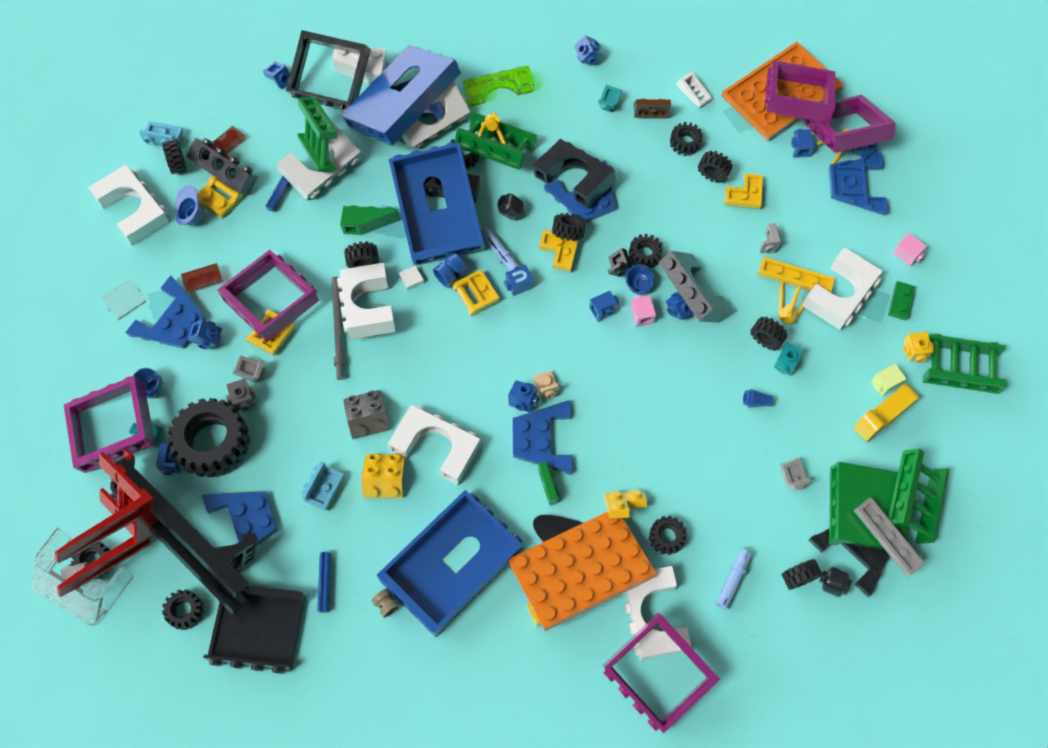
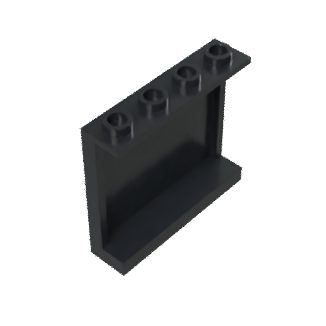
(260, 633)

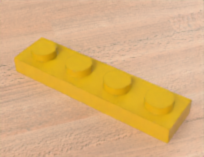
(794, 275)

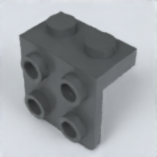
(366, 414)

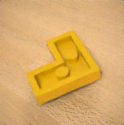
(748, 196)
(564, 250)
(618, 502)

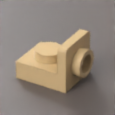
(546, 385)

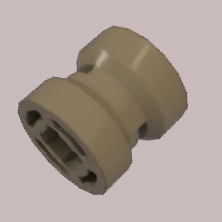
(385, 603)

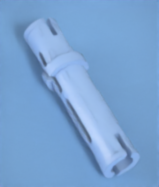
(505, 256)
(737, 571)

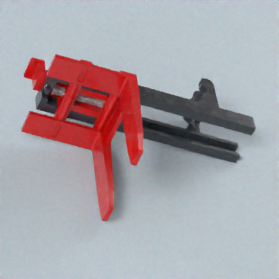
(145, 512)

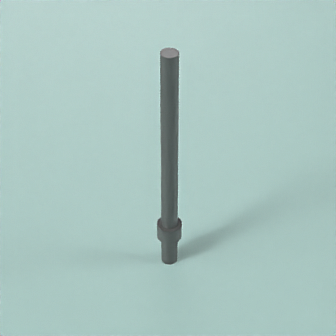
(339, 359)

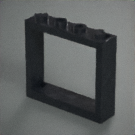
(304, 42)

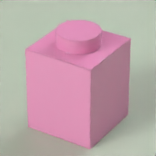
(910, 249)
(642, 310)

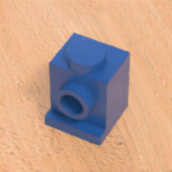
(802, 143)
(603, 305)

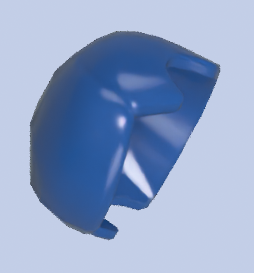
(640, 279)
(152, 381)

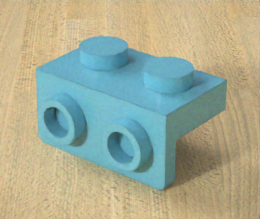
(158, 133)
(322, 486)

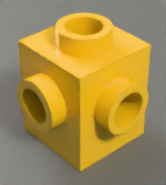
(918, 347)

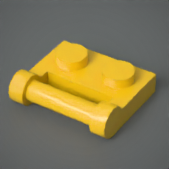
(214, 201)
(481, 289)
(276, 342)

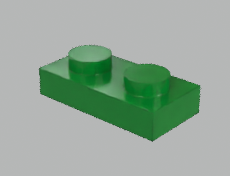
(901, 300)
(546, 475)

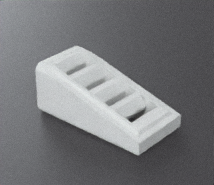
(694, 82)

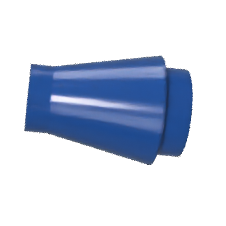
(754, 398)

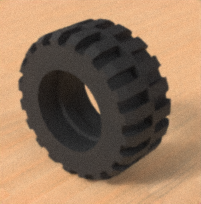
(196, 418)

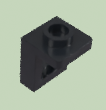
(620, 263)

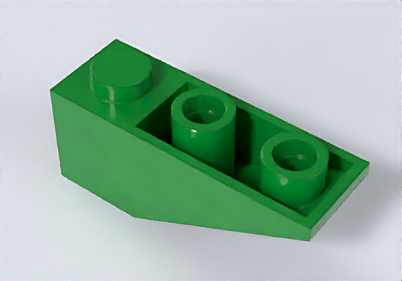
(362, 220)

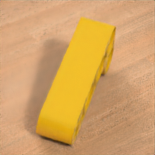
(880, 417)

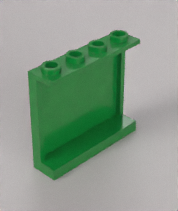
(850, 488)

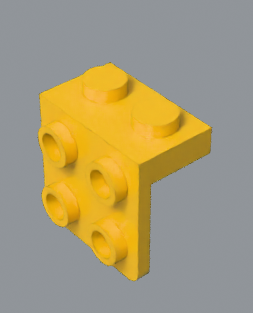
(383, 476)

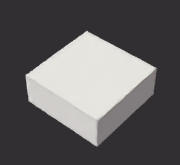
(411, 278)

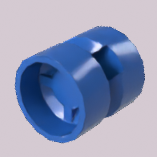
(450, 270)

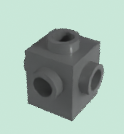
(241, 395)

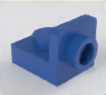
(278, 73)
(165, 460)

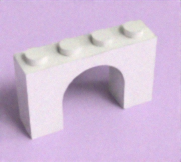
(453, 110)
(310, 182)
(125, 183)
(837, 309)
(362, 321)
(419, 423)
(655, 643)

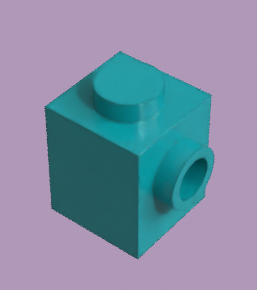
(788, 359)

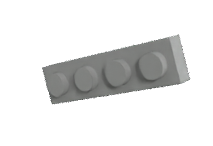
(889, 537)

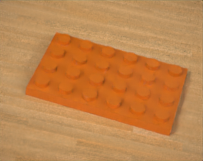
(748, 93)
(580, 569)

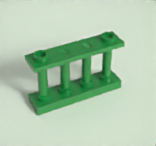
(317, 134)
(496, 150)
(960, 380)
(905, 491)

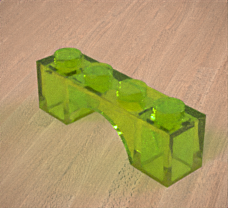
(517, 80)

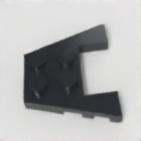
(871, 558)

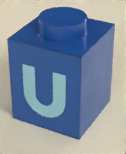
(518, 280)

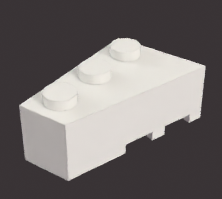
(346, 63)

